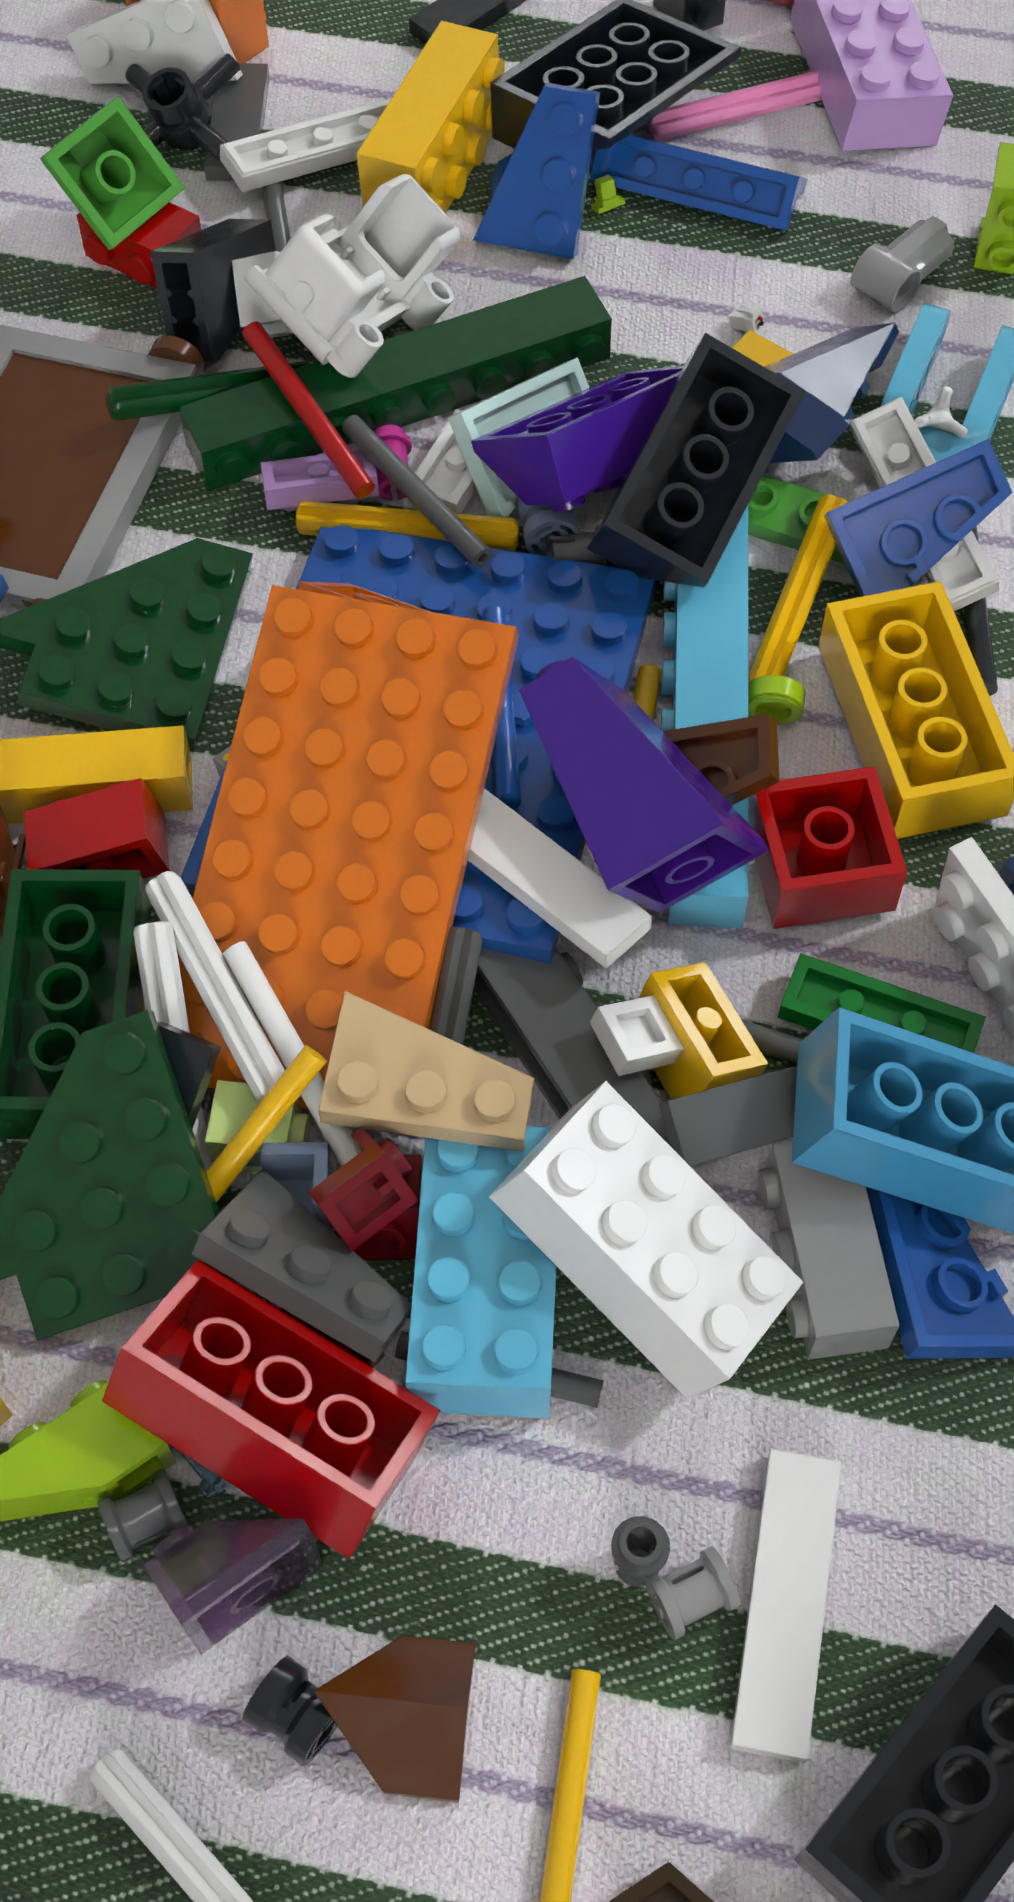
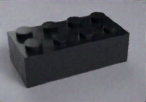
(939, 1794)

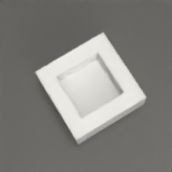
(636, 1035)

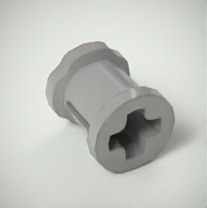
(692, 1592)

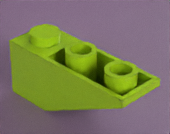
(78, 1459)

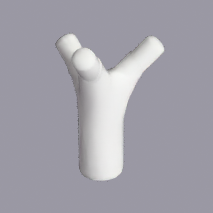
(940, 416)

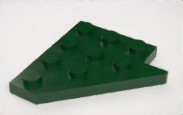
(134, 642)
(106, 1185)

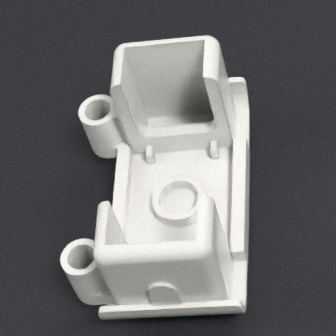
(360, 280)

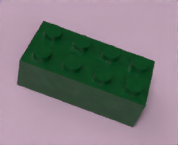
(62, 972)

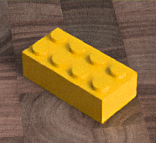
(437, 117)
(918, 708)

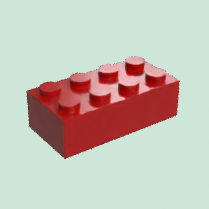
(270, 1406)

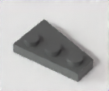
(302, 1266)

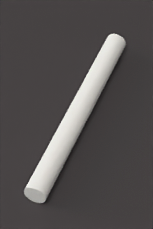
(285, 1041)

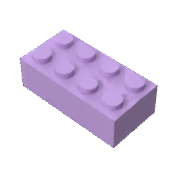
(874, 71)

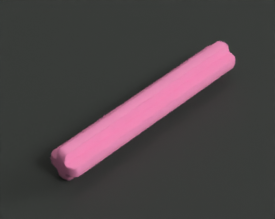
(735, 106)

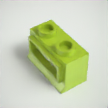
(996, 229)

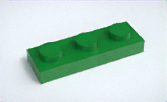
(822, 987)

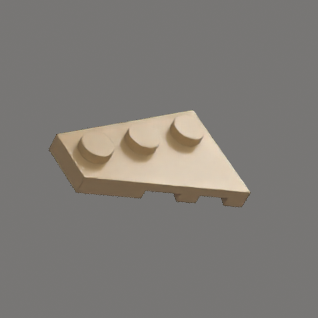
(419, 1083)

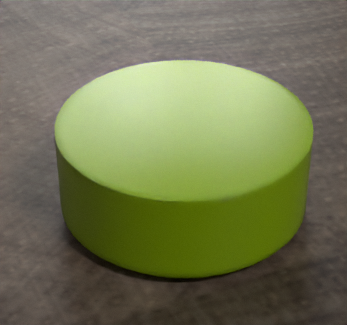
(776, 696)

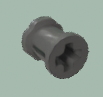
(142, 1515)

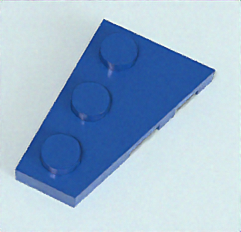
(547, 177)
(914, 521)
(938, 1283)

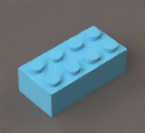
(478, 1290)

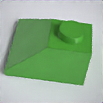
(112, 173)

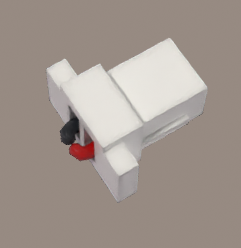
(748, 319)

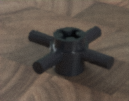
(180, 108)

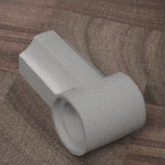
(896, 271)

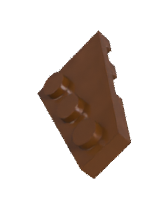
(733, 754)

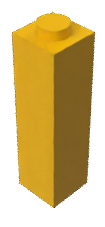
(70, 765)

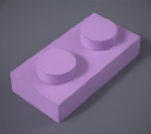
(310, 479)

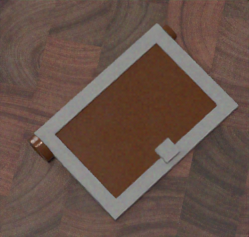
(67, 466)

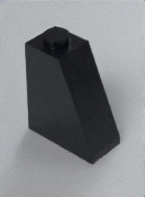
(199, 284)

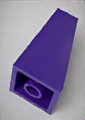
(635, 795)

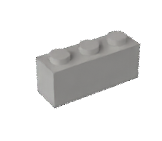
(836, 1252)

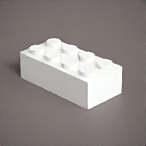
(648, 1241)

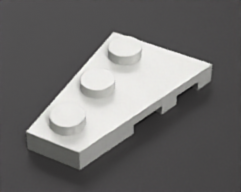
(155, 37)

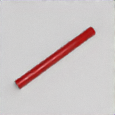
(308, 410)

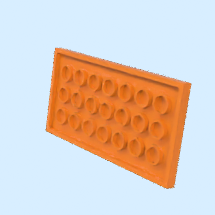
(349, 807)

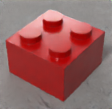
(827, 848)

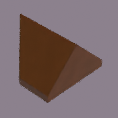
(407, 1714)

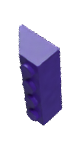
(579, 441)

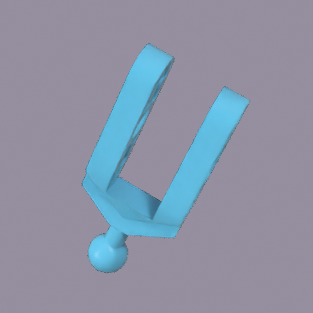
(915, 368)

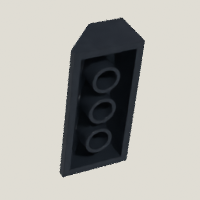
(697, 467)

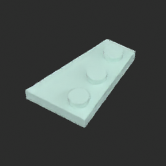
(502, 410)

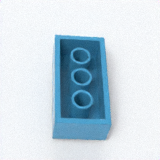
(907, 1117)

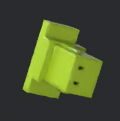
(606, 195)

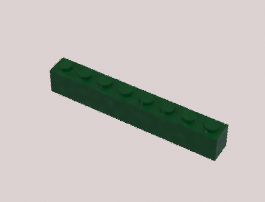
(403, 382)

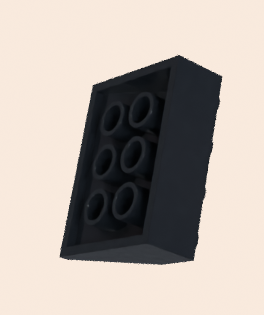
(624, 52)

